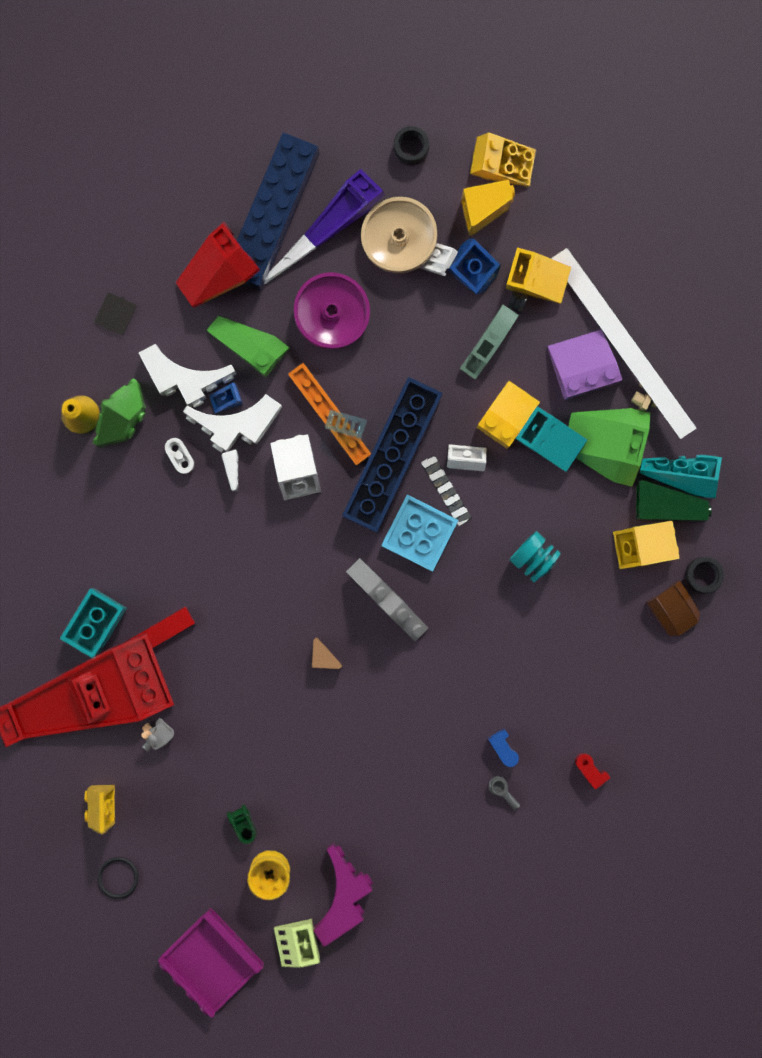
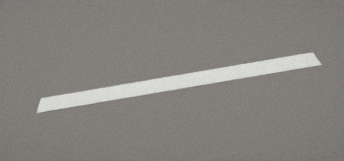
(626, 346)

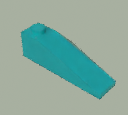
(693, 475)

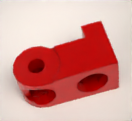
(586, 765)

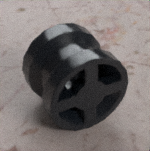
(517, 302)

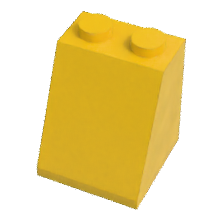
(486, 203)
(646, 545)

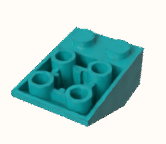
(551, 439)

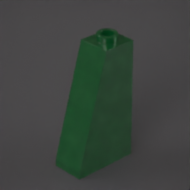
(665, 504)

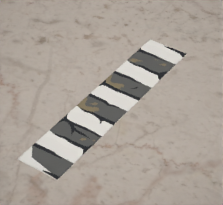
(446, 490)

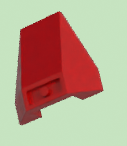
(216, 267)

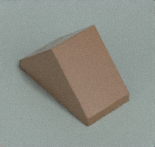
(323, 657)

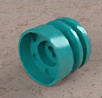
(535, 557)

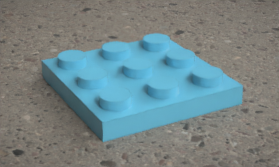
(419, 533)

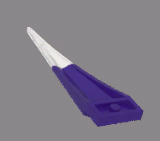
(348, 205)

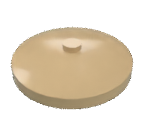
(399, 235)

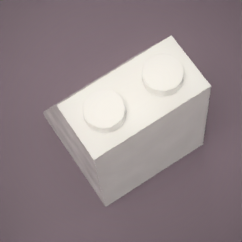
(295, 467)

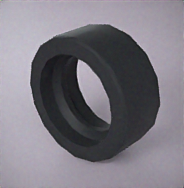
(416, 131)
(719, 576)

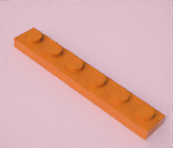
(322, 405)

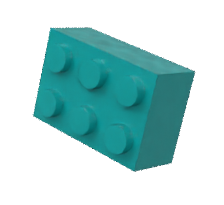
(93, 623)

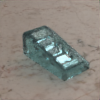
(360, 431)

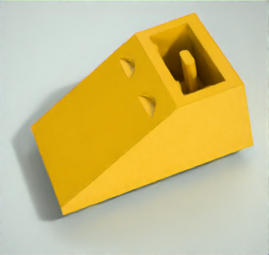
(502, 160)
(538, 276)

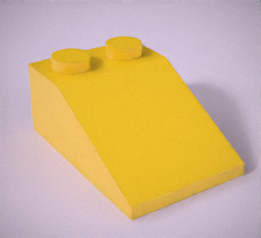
(508, 414)
(100, 807)

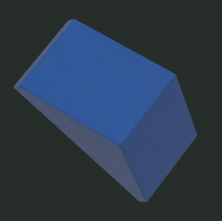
(226, 398)

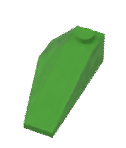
(253, 346)

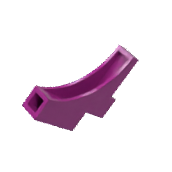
(349, 888)

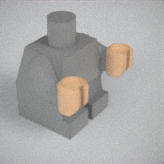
(156, 736)

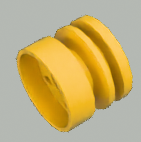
(269, 885)

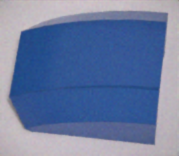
(474, 266)

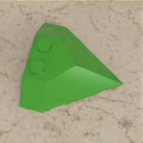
(120, 415)

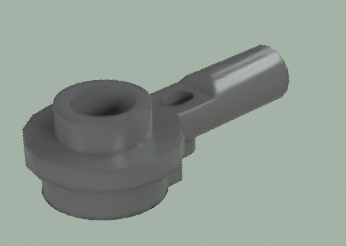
(498, 787)

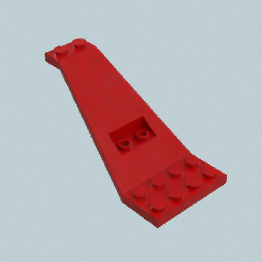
(122, 681)

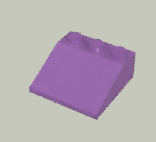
(584, 364)

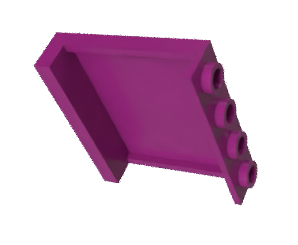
(210, 962)

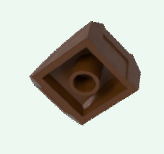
(674, 609)

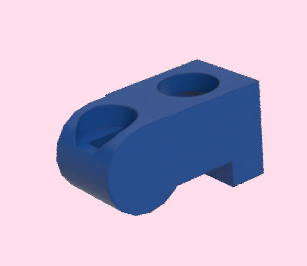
(505, 753)

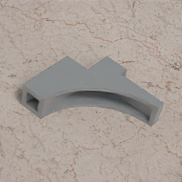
(387, 599)

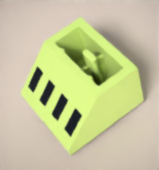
(297, 944)

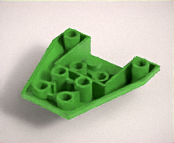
(613, 441)

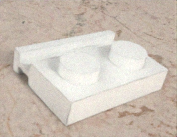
(440, 259)

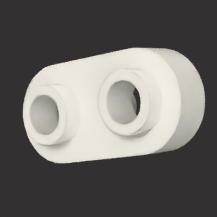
(179, 456)

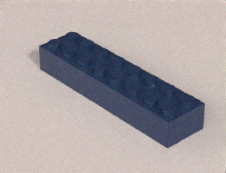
(276, 203)
(392, 455)

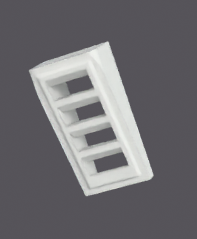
(231, 466)

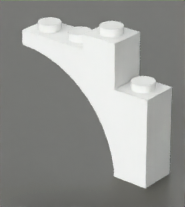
(190, 382)
(227, 429)

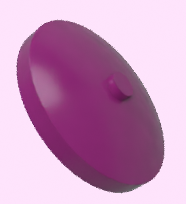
(331, 310)

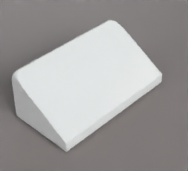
(466, 457)

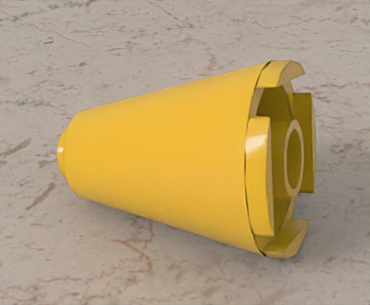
(80, 414)

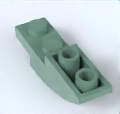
(489, 342)

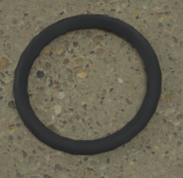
(135, 875)

